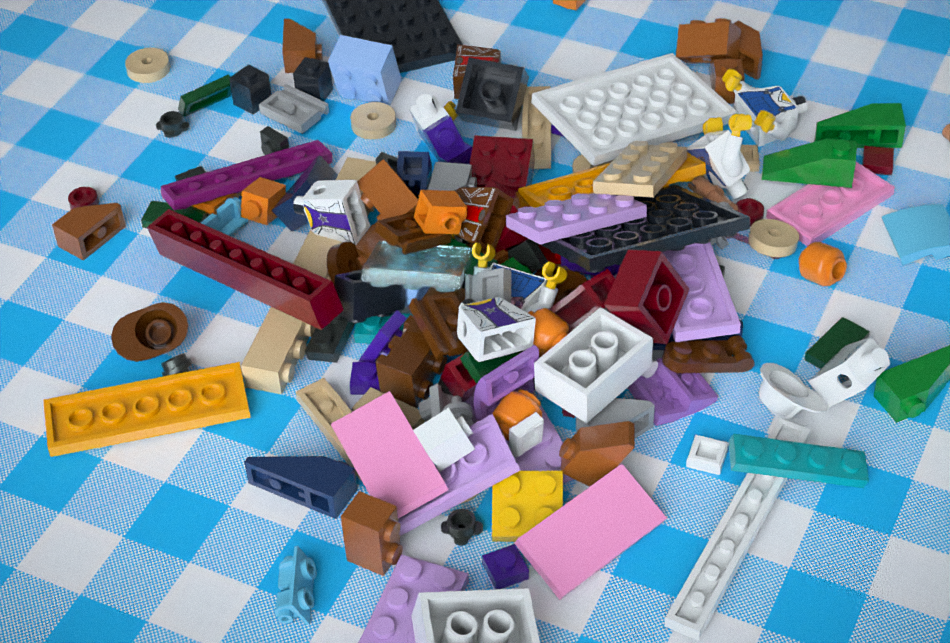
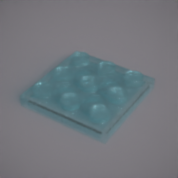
(433, 267)

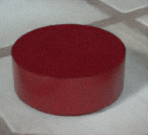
(83, 197)
(751, 208)

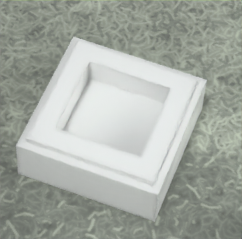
(526, 434)
(707, 454)

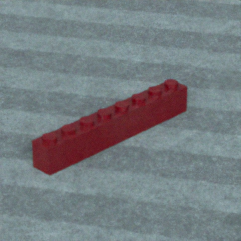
(246, 269)

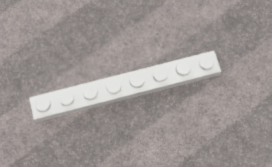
(729, 543)

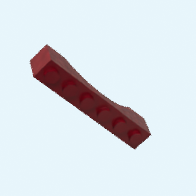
(572, 309)

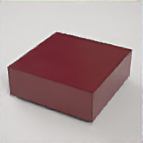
(878, 159)

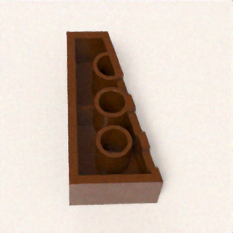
(410, 363)

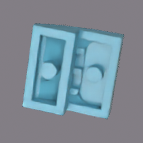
(919, 232)

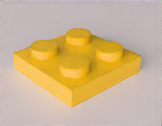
(524, 502)

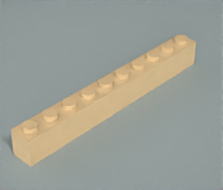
(282, 337)

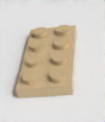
(640, 169)

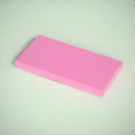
(824, 209)
(389, 455)
(590, 531)

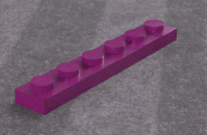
(240, 175)

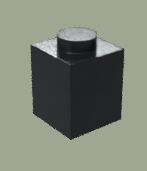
(313, 78)
(250, 88)

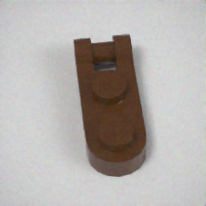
(708, 356)

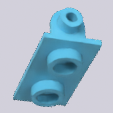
(228, 217)
(298, 576)

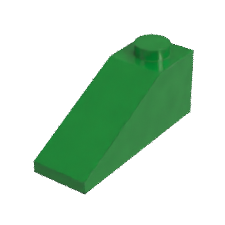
(869, 125)
(817, 163)
(913, 386)

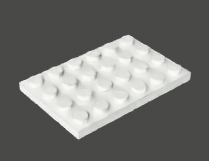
(638, 102)

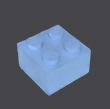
(364, 70)

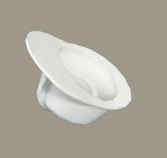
(786, 394)

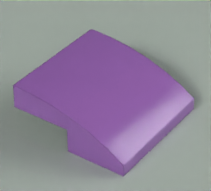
(508, 377)
(673, 393)

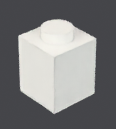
(445, 438)

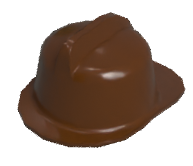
(149, 332)

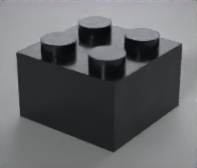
(492, 94)

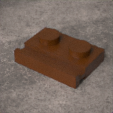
(406, 233)
(438, 323)

